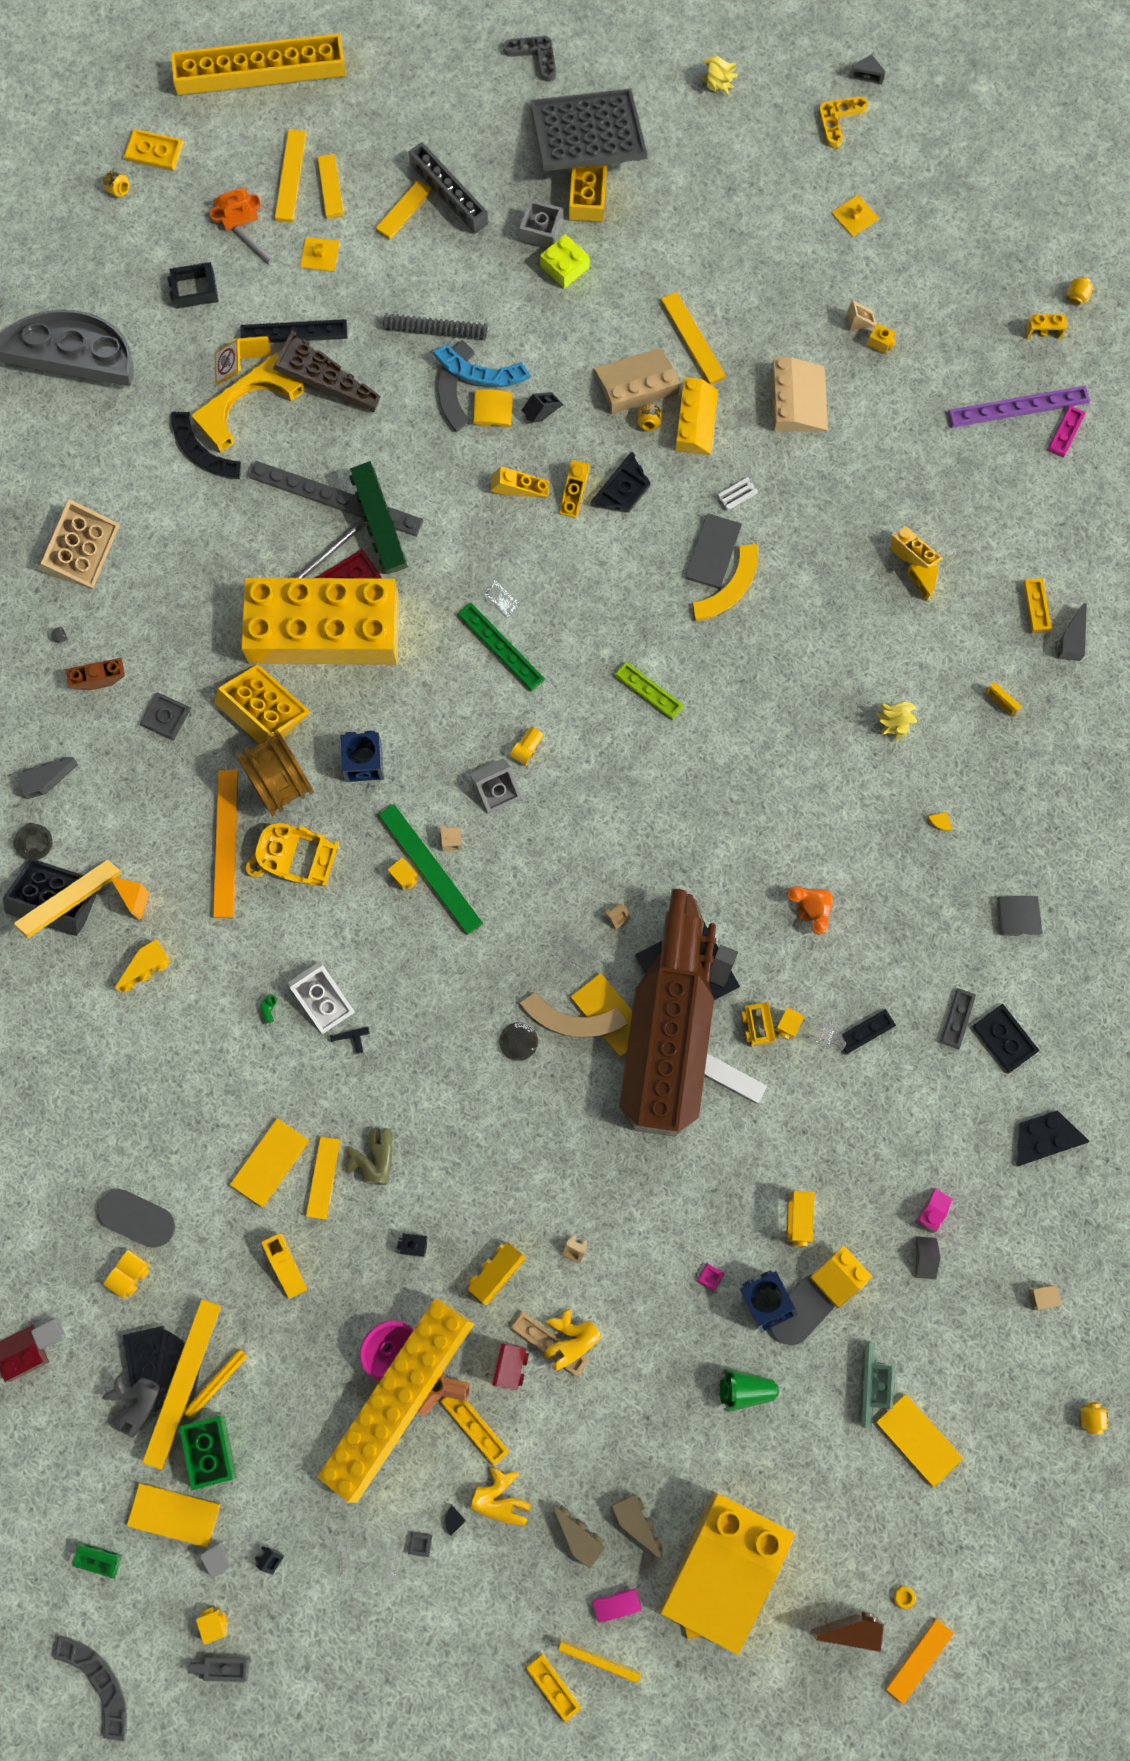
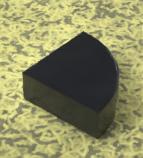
(453, 1520)

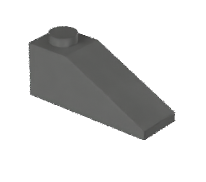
(1072, 642)

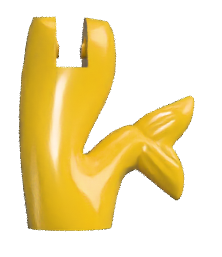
(586, 1337)
(499, 1510)

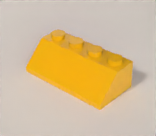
(696, 417)

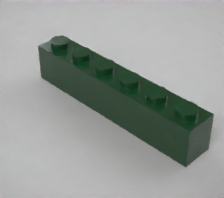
(378, 517)

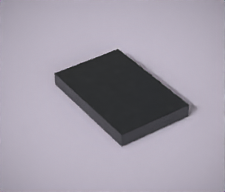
(1005, 1038)

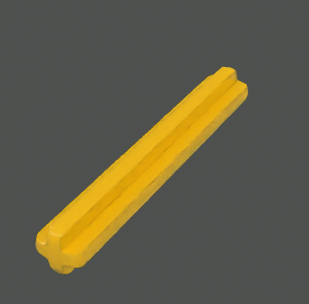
(214, 1385)

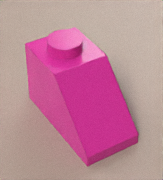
(934, 1211)

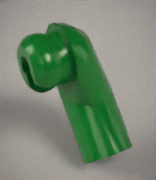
(266, 1007)

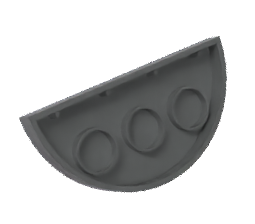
(70, 345)

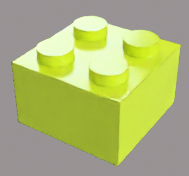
(564, 261)

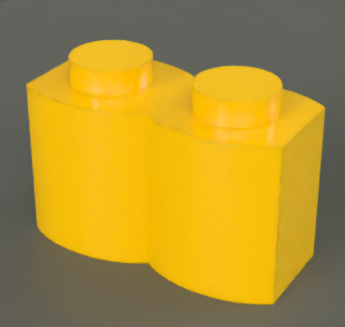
(127, 1274)

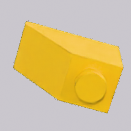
(924, 579)

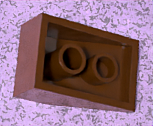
(854, 1631)

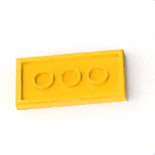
(599, 998)
(270, 1163)
(919, 1440)
(173, 1515)

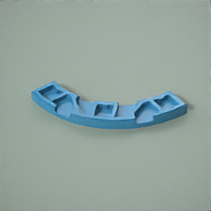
(477, 374)

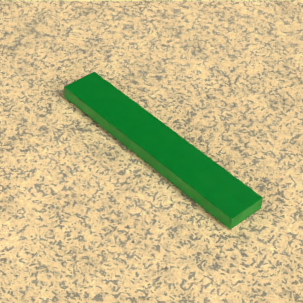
(501, 646)

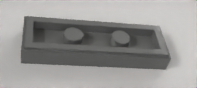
(958, 1018)

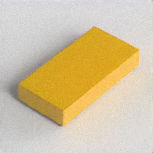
(1003, 699)

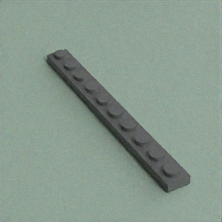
(327, 495)

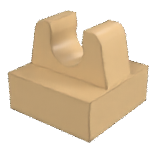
(618, 915)
(574, 1250)

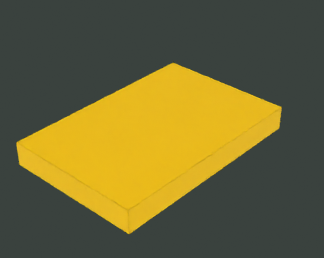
(153, 149)

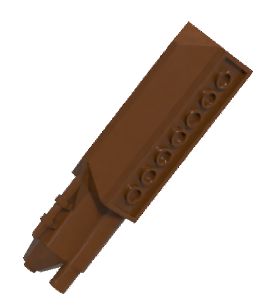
(671, 1026)

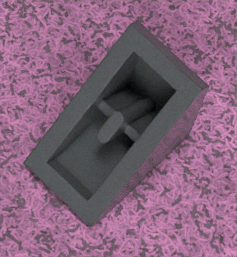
(868, 70)
(722, 965)
(927, 1258)

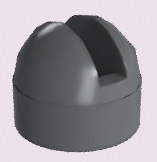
(57, 635)

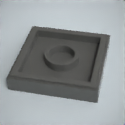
(165, 716)

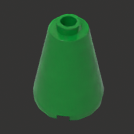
(745, 1390)

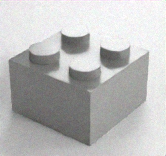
(541, 224)

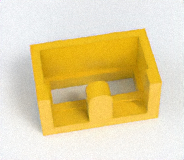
(1046, 322)
(750, 1034)

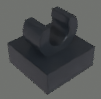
(269, 1561)

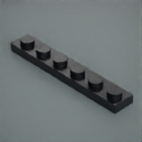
(305, 330)

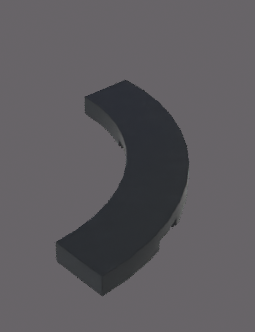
(197, 453)

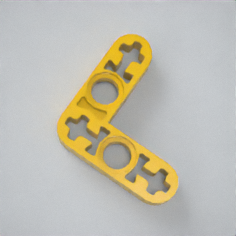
(835, 113)

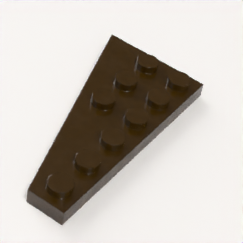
(321, 372)

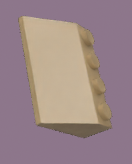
(637, 380)
(798, 395)
(78, 545)

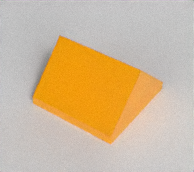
(133, 894)

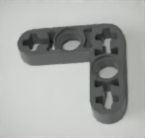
(542, 51)

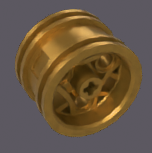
(274, 773)

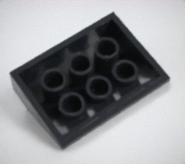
(38, 884)

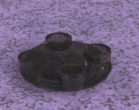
(33, 841)
(518, 1041)

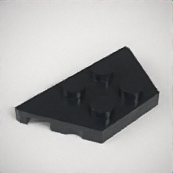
(623, 487)
(1046, 1137)
(169, 1357)

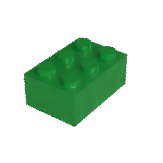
(208, 1452)

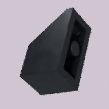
(541, 406)

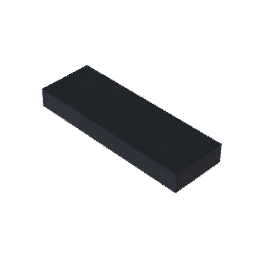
(867, 1031)

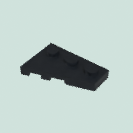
(142, 1353)

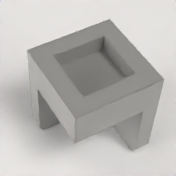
(48, 1334)
(215, 1560)

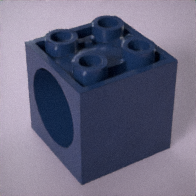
(367, 771)
(785, 1308)

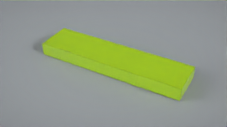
(649, 690)

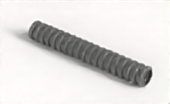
(435, 326)

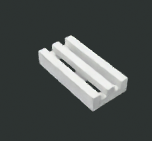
(749, 486)

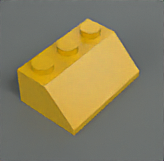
(496, 1273)

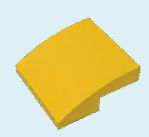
(492, 408)

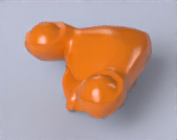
(814, 905)

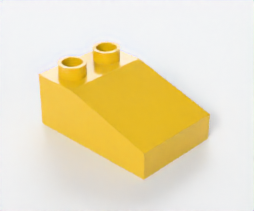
(726, 1572)

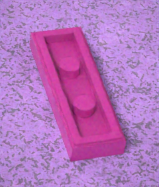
(1066, 431)

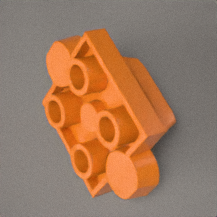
(235, 208)

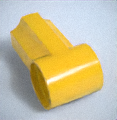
(525, 749)

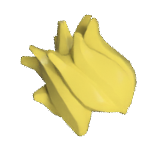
(719, 74)
(897, 718)

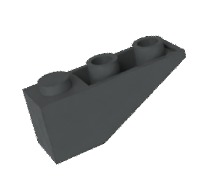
(41, 780)

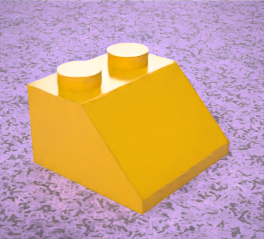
(841, 1277)

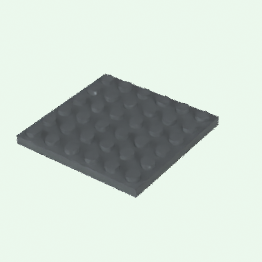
(588, 129)

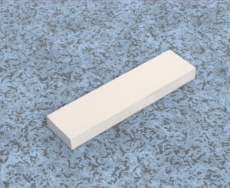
(734, 1079)

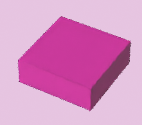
(710, 1277)

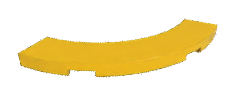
(734, 590)

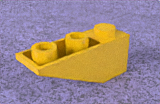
(514, 483)
(574, 488)
(913, 549)
(146, 961)
(284, 1265)

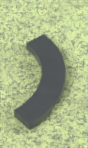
(448, 391)
(104, 1681)

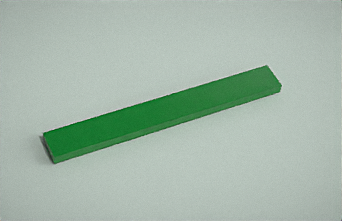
(431, 869)

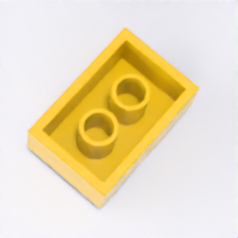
(588, 193)

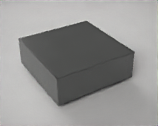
(420, 1544)

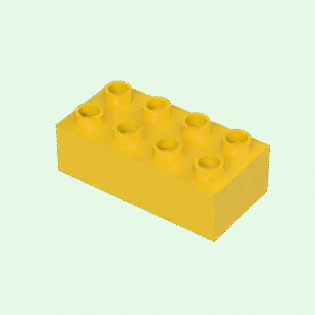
(320, 621)

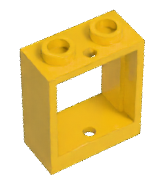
(800, 1218)

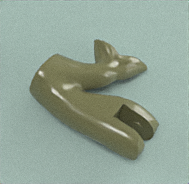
(382, 1154)

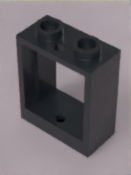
(193, 272)

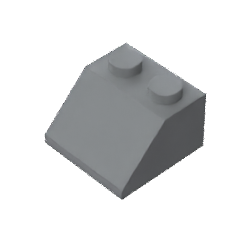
(496, 785)

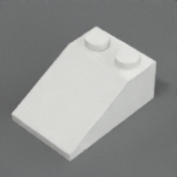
(321, 997)

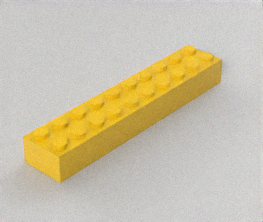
(258, 64)
(395, 1401)

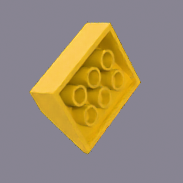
(260, 704)

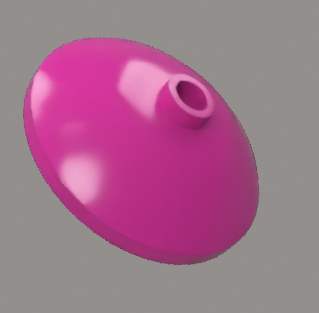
(373, 1356)

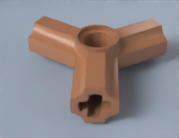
(450, 1388)

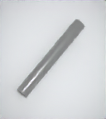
(253, 245)

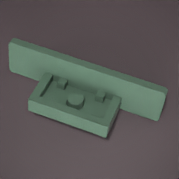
(877, 1386)

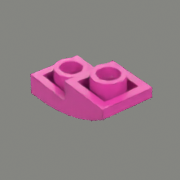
(617, 1605)

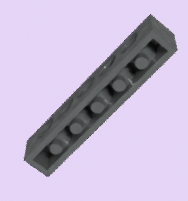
(448, 187)

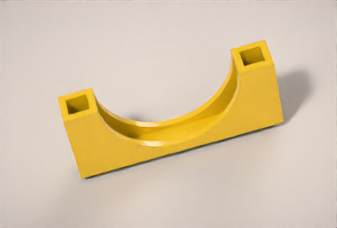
(213, 416)

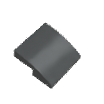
(1019, 915)

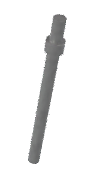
(331, 549)

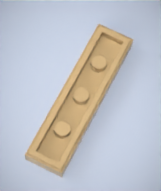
(542, 1339)

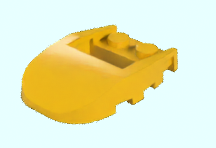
(278, 846)

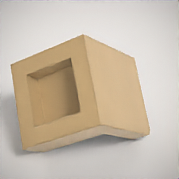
(451, 838)
(1045, 1297)

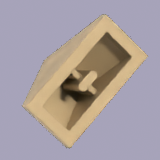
(860, 317)

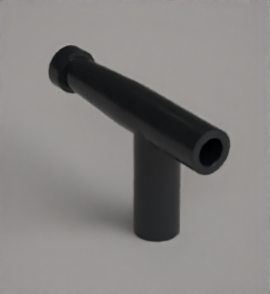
(355, 1034)

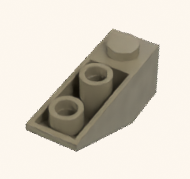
(633, 1521)
(581, 1543)

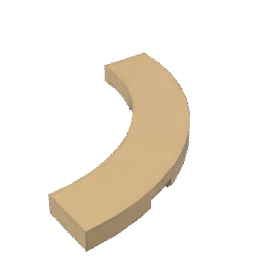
(572, 1025)

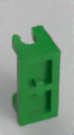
(97, 1560)

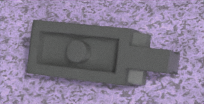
(221, 1668)

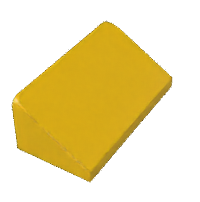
(254, 347)

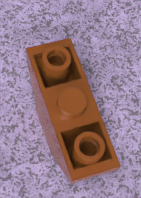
(95, 675)

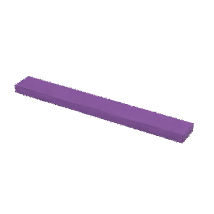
(1018, 406)

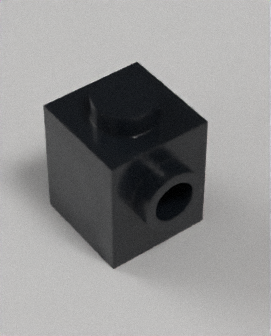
(412, 1245)

